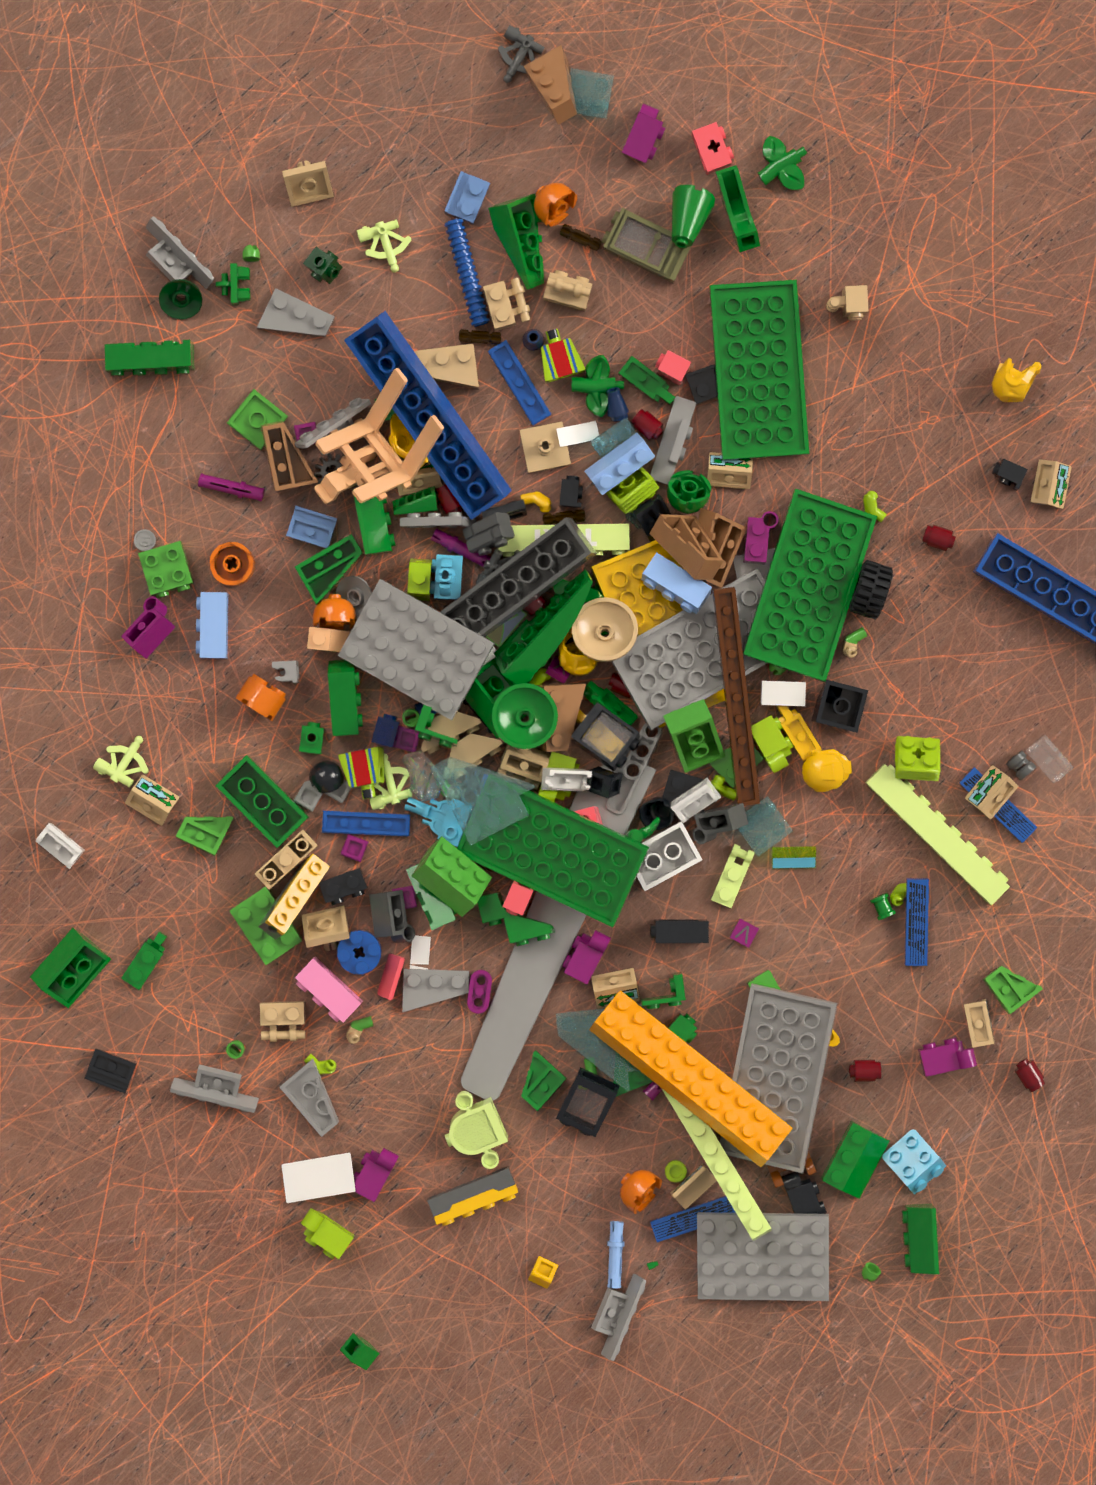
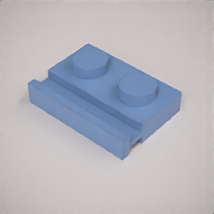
(467, 197)
(311, 527)

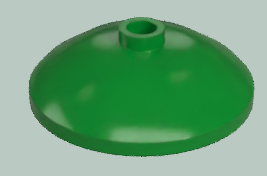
(529, 701)

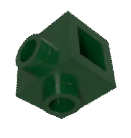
(323, 265)

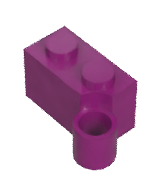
(644, 134)
(757, 539)
(149, 628)
(585, 956)
(945, 1057)
(374, 1173)

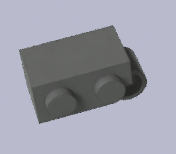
(718, 820)
(390, 916)

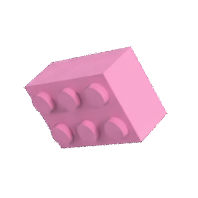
(328, 990)

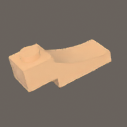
(326, 639)

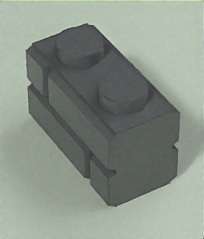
(488, 533)

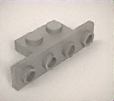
(174, 258)
(340, 420)
(672, 442)
(216, 1087)
(616, 1313)

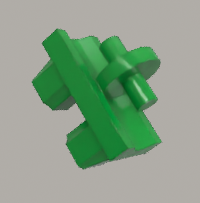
(236, 273)

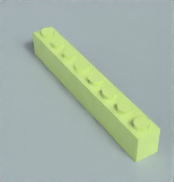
(938, 834)
(723, 1171)

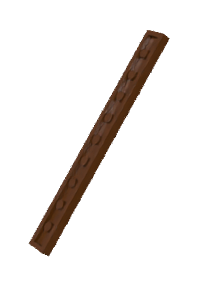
(736, 696)

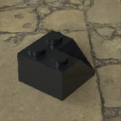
(840, 706)

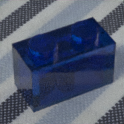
(386, 730)

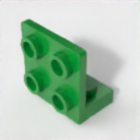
(426, 719)
(676, 985)

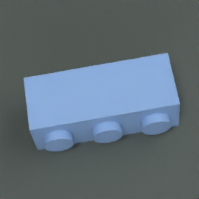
(619, 463)
(675, 584)
(212, 625)

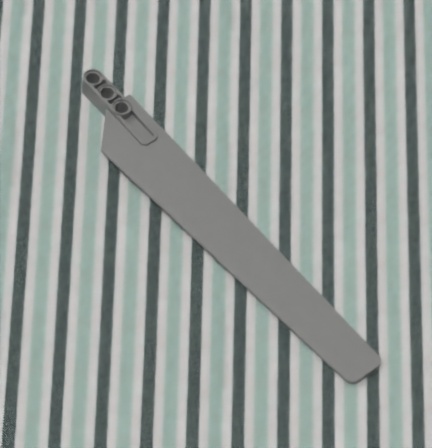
(537, 964)

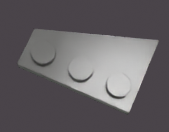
(293, 315)
(433, 520)
(432, 986)
(311, 1098)

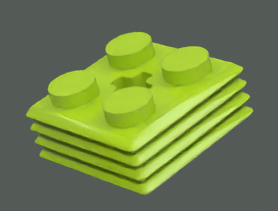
(633, 490)
(917, 758)

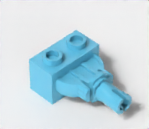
(447, 577)
(443, 819)

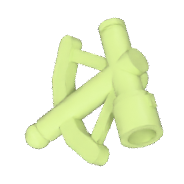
(383, 230)
(118, 773)
(393, 794)

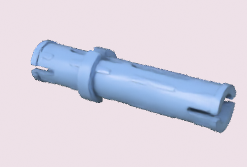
(615, 1254)

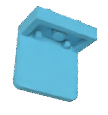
(914, 1161)

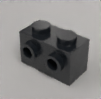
(343, 885)

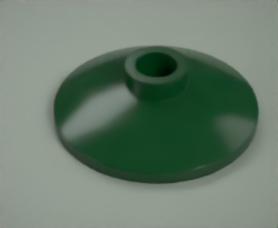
(180, 307)

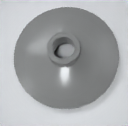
(350, 588)

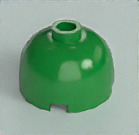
(688, 491)

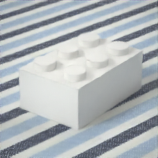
(667, 855)

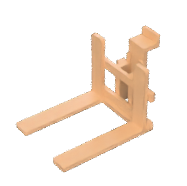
(386, 474)

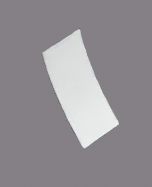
(577, 433)
(420, 951)

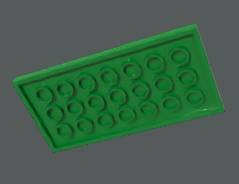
(759, 369)
(809, 585)
(563, 858)

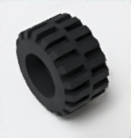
(871, 589)

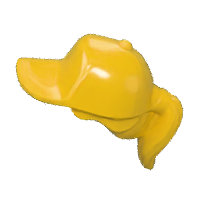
(400, 438)

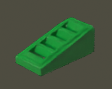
(416, 502)

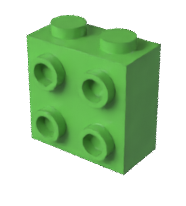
(166, 569)

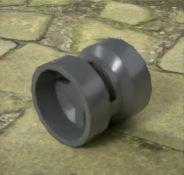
(1017, 761)

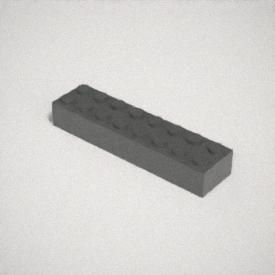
(522, 579)

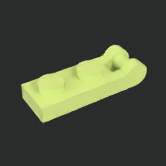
(732, 876)

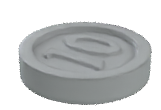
(144, 540)

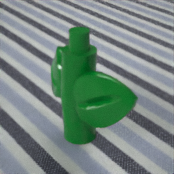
(782, 164)
(596, 385)
(643, 833)

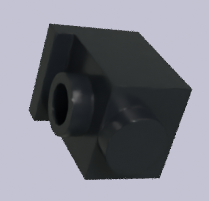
(1009, 473)
(570, 492)
(604, 782)

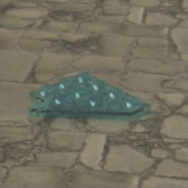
(480, 797)
(574, 1030)

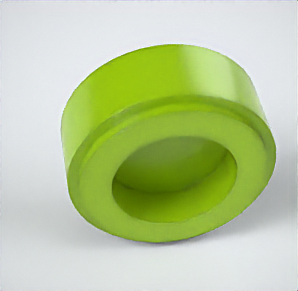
(675, 1171)

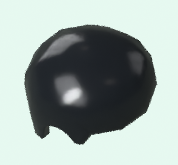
(326, 776)
(655, 808)

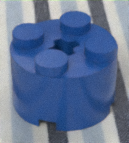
(359, 964)

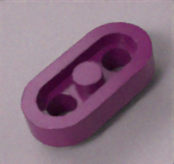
(479, 991)

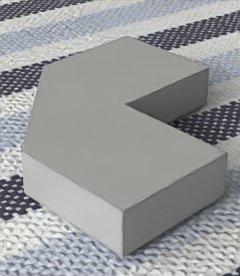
(309, 796)

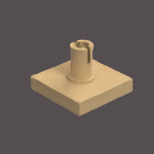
(307, 183)
(543, 448)
(325, 927)

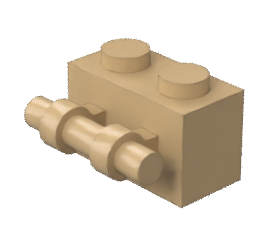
(567, 291)
(853, 301)
(500, 307)
(524, 764)
(282, 1013)

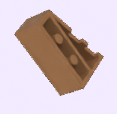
(553, 83)
(285, 461)
(726, 538)
(688, 544)
(568, 701)

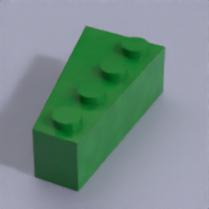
(149, 357)

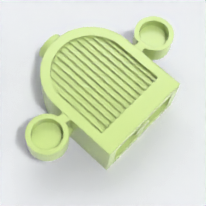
(476, 1129)

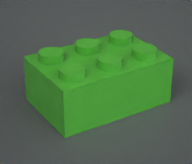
(694, 735)
(451, 876)
(250, 915)

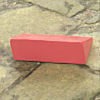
(391, 976)

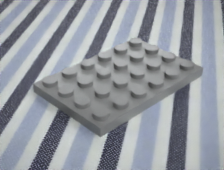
(416, 649)
(780, 1265)

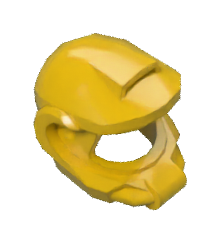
(1011, 384)
(573, 659)
(826, 770)

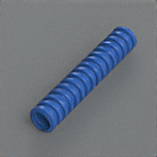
(467, 272)

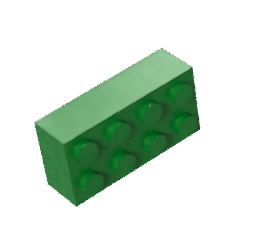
(262, 801)

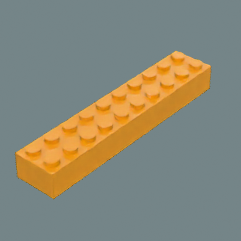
(690, 1079)

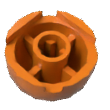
(553, 202)
(334, 613)
(639, 1189)

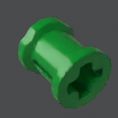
(882, 906)

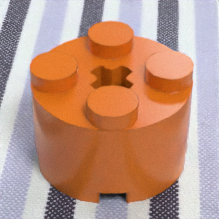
(232, 551)
(261, 698)

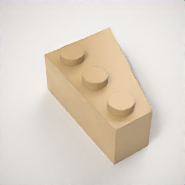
(451, 364)

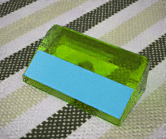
(794, 857)

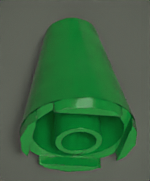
(689, 213)

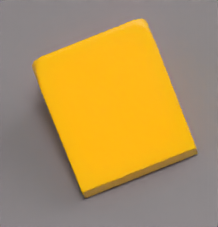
(543, 1272)

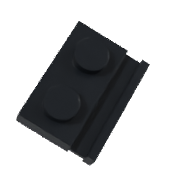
(702, 384)
(514, 509)
(649, 513)
(678, 784)
(110, 1070)

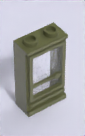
(644, 245)

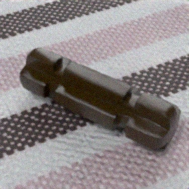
(580, 237)
(479, 336)
(578, 515)

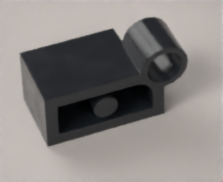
(803, 1195)

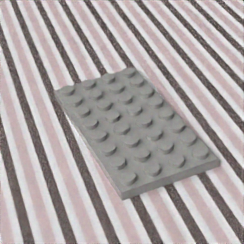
(681, 656)
(784, 1064)

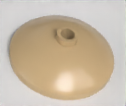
(608, 616)

